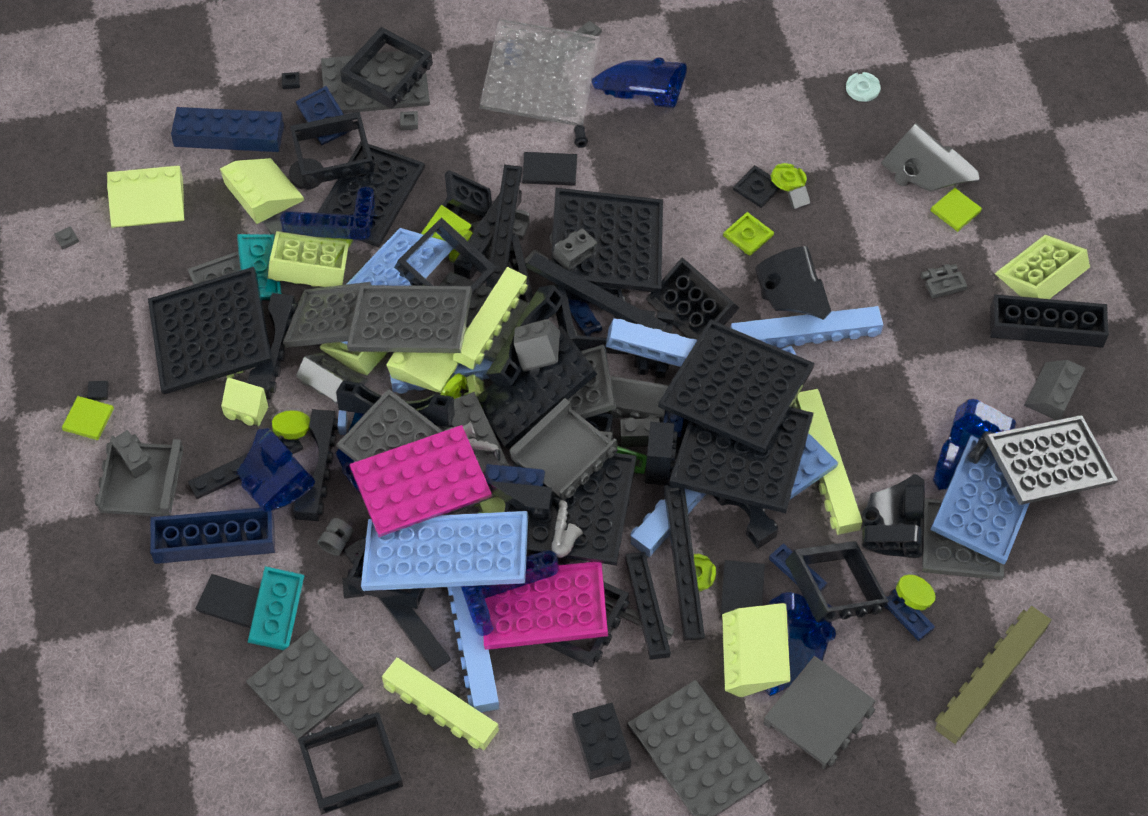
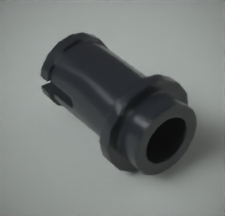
(580, 137)

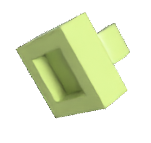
(474, 385)

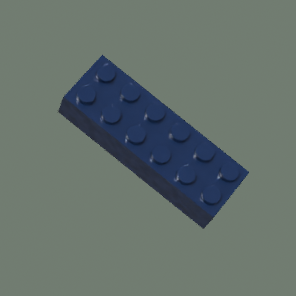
(227, 129)
(212, 535)

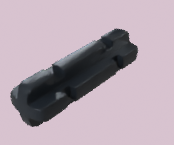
(978, 449)

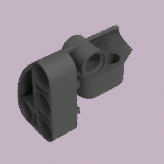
(927, 163)

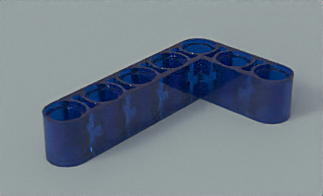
(334, 225)
(477, 596)

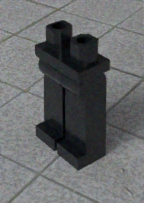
(644, 364)

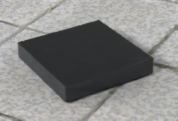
(756, 186)

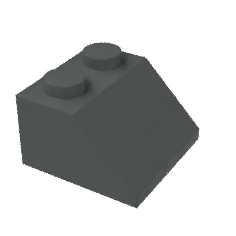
(537, 344)

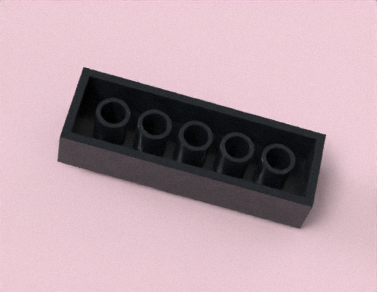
(1049, 320)

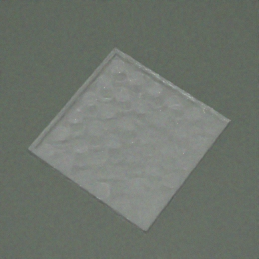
(540, 72)

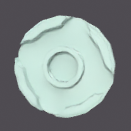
(867, 90)

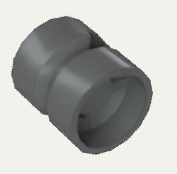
(337, 534)

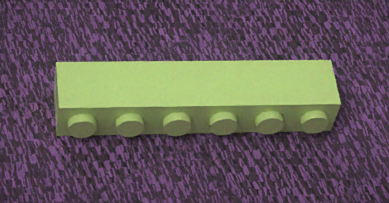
(490, 318)
(440, 704)

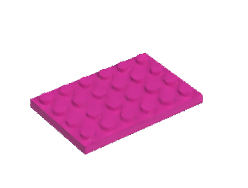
(420, 480)
(550, 609)

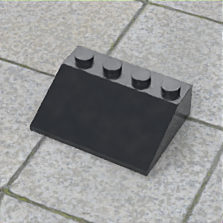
(692, 300)

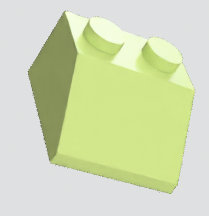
(244, 402)

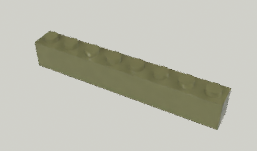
(992, 675)

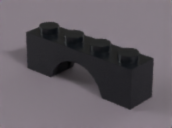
(761, 527)

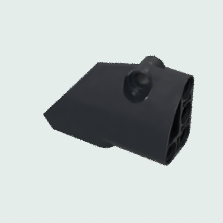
(792, 283)
(898, 519)

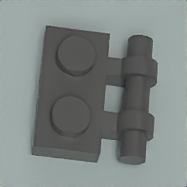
(946, 284)

